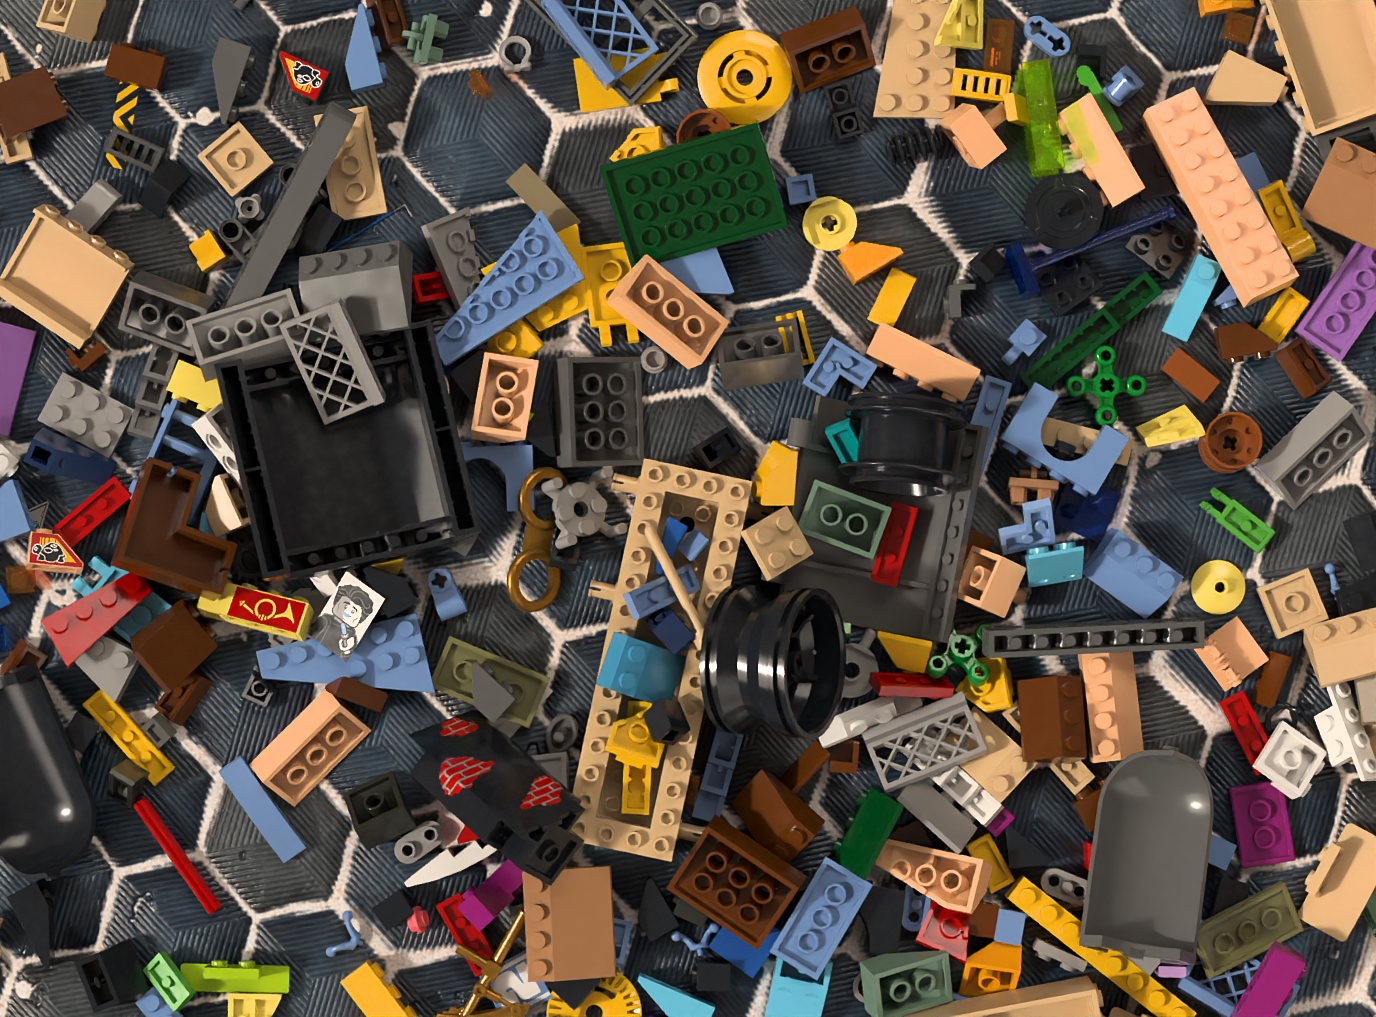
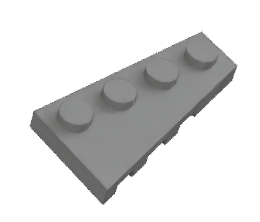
(454, 254)

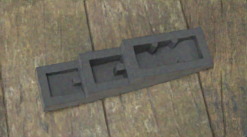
(153, 392)

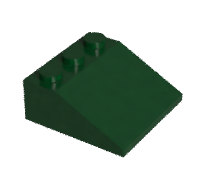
(866, 832)

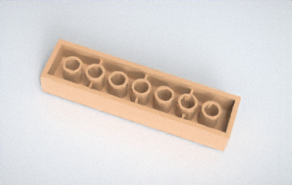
(1219, 197)

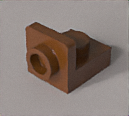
(92, 356)

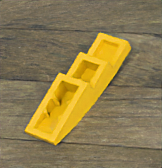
(635, 780)

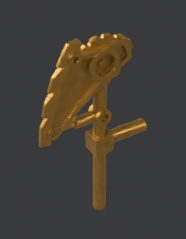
(490, 971)

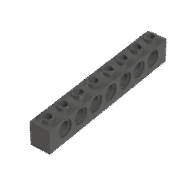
(1093, 637)

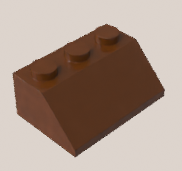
(828, 49)
(1052, 720)

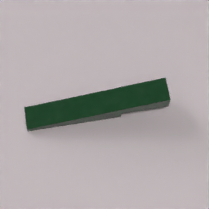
(1093, 332)

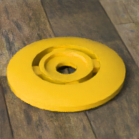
(750, 52)
(624, 1004)

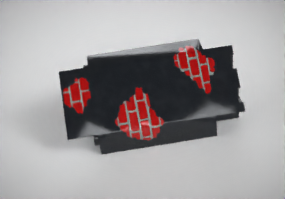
(500, 793)

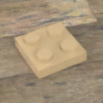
(236, 159)
(777, 543)
(1292, 603)

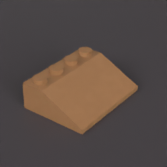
(1346, 194)
(570, 925)

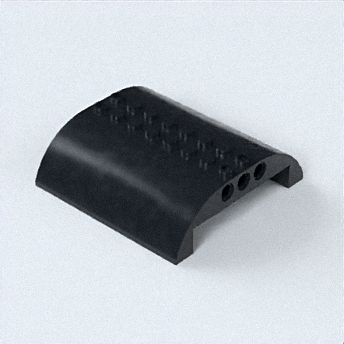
(362, 485)

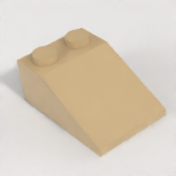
(1002, 766)

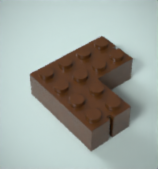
(160, 544)

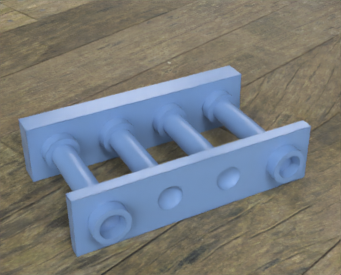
(208, 459)

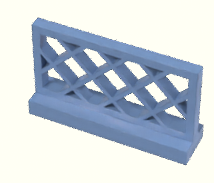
(586, 48)
(1211, 999)

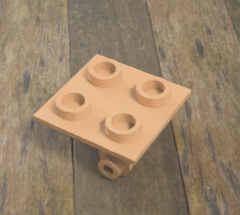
(1231, 654)

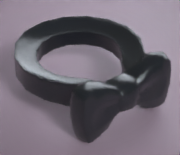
(1293, 710)

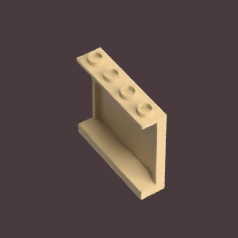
(64, 276)

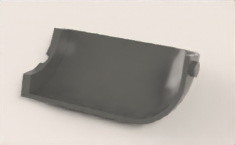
(1149, 858)

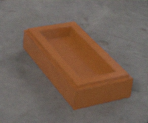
(1190, 375)

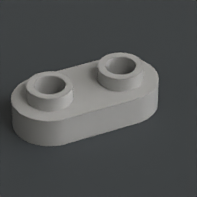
(419, 842)
(1065, 887)

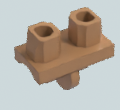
(1021, 486)

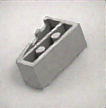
(110, 666)

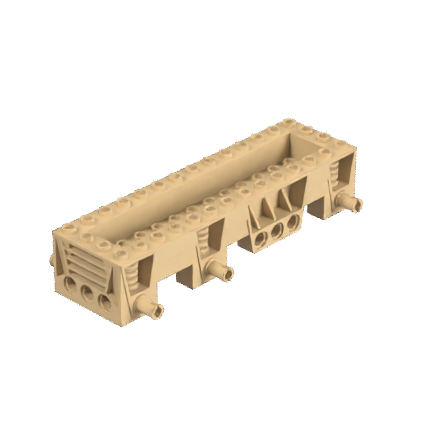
(719, 511)

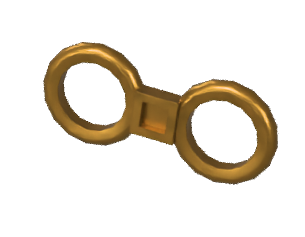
(536, 544)

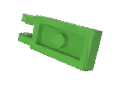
(1088, 79)
(1239, 522)

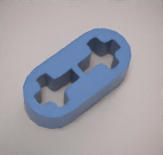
(1043, 42)

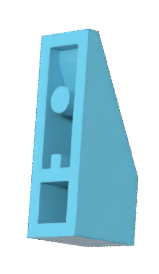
(1192, 297)
(674, 1000)

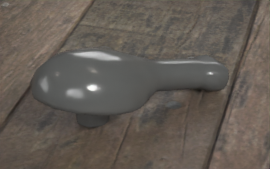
(561, 733)

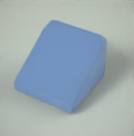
(693, 545)

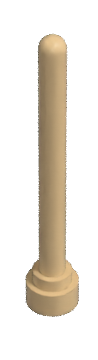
(676, 584)

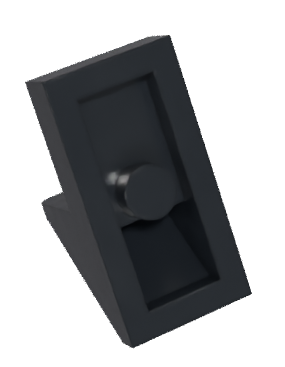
(567, 557)

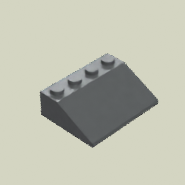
(370, 281)
(598, 411)

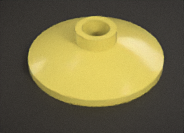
(1204, 584)

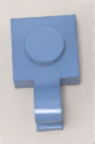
(1024, 340)

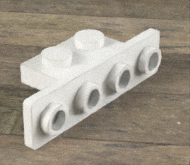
(866, 716)
(1344, 733)

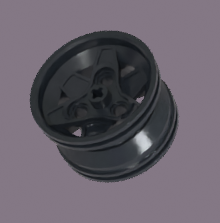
(763, 665)

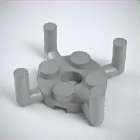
(593, 506)
(866, 662)

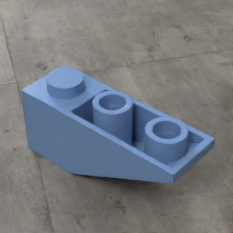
(362, 59)

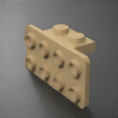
(1341, 883)

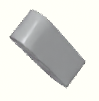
(95, 206)

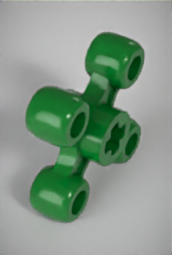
(1117, 385)
(966, 659)

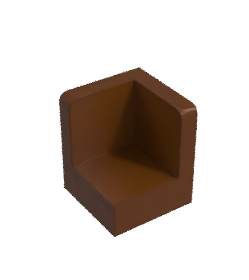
(844, 757)
(984, 920)

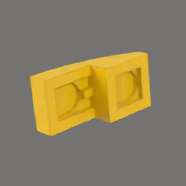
(892, 297)

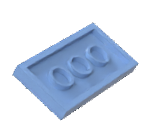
(821, 918)

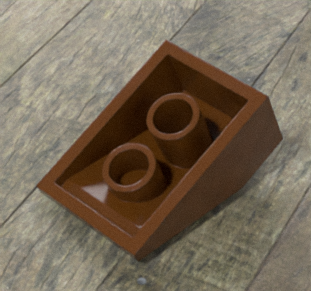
(776, 815)

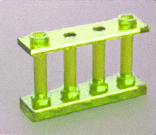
(1043, 132)

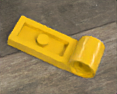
(1285, 221)

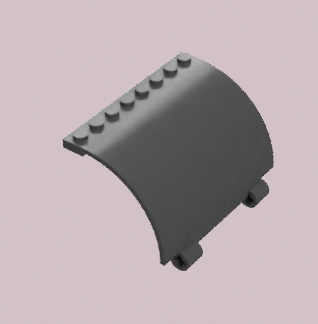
(936, 553)

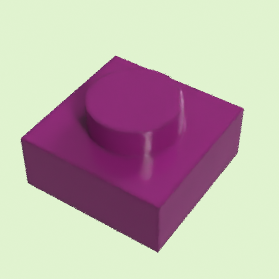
(1000, 822)

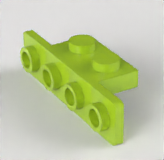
(240, 977)

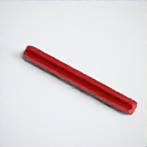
(177, 855)

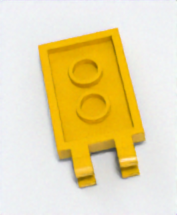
(594, 96)
(603, 270)

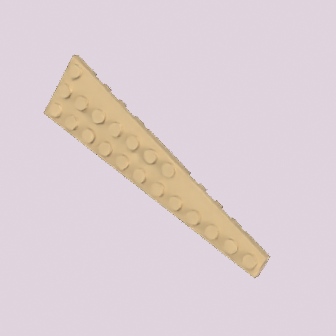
(914, 70)

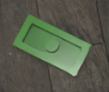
(169, 981)

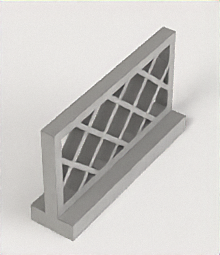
(356, 356)
(910, 726)

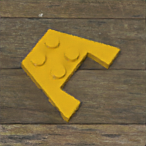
(569, 302)

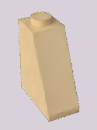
(1244, 83)

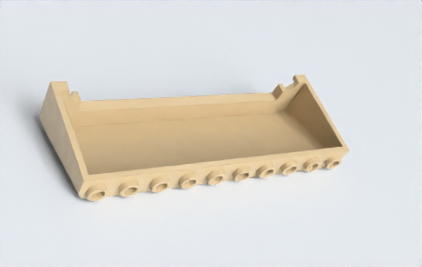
(1328, 58)

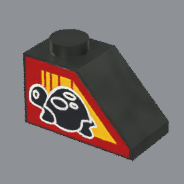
(305, 79)

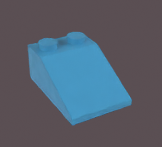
(640, 669)

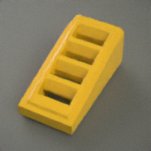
(1003, 86)

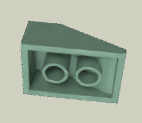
(843, 519)
(905, 982)

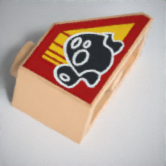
(51, 554)

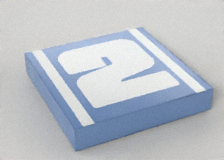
(514, 984)

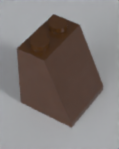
(174, 645)

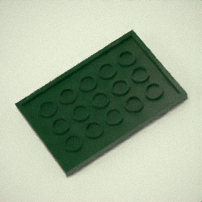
(695, 194)

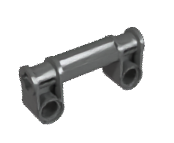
(245, 239)

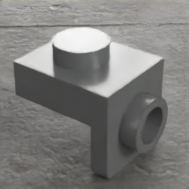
(952, 302)

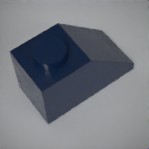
(670, 629)

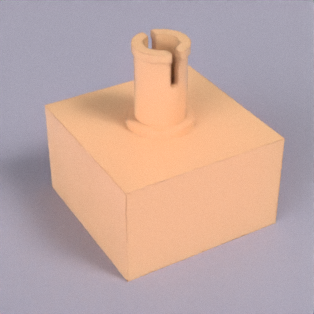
(974, 134)
(991, 582)

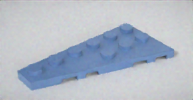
(520, 282)
(385, 658)

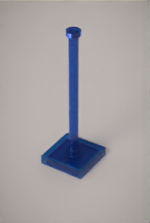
(1023, 269)
(1086, 515)

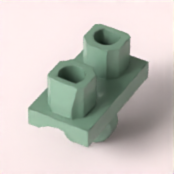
(429, 28)

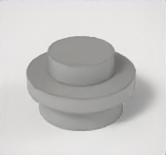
(709, 16)
(654, 359)

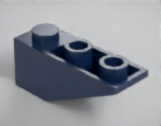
(68, 459)

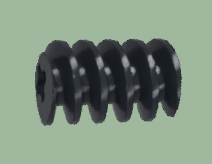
(914, 145)

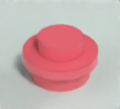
(418, 920)

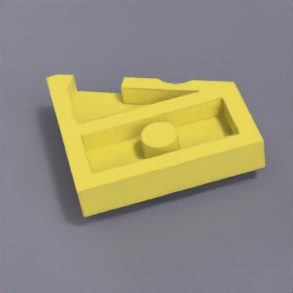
(962, 25)
(1170, 427)
(252, 1004)

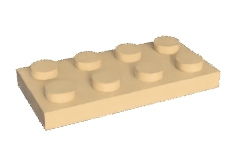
(355, 175)

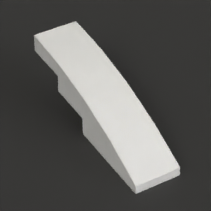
(960, 786)
(449, 863)

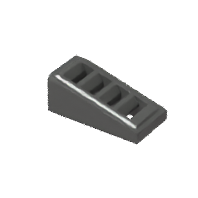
(110, 143)

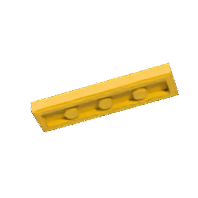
(129, 736)

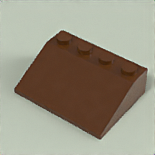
(736, 882)

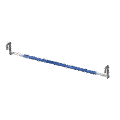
(368, 226)

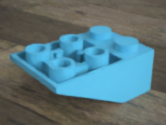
(1053, 566)
(795, 992)

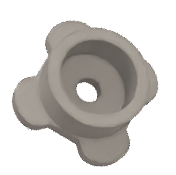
(245, 215)

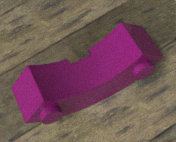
(492, 896)

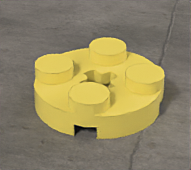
(836, 210)

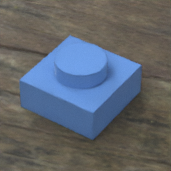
(800, 189)

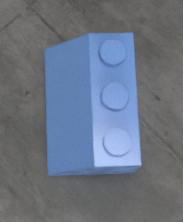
(1131, 573)

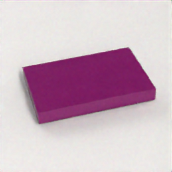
(1261, 824)

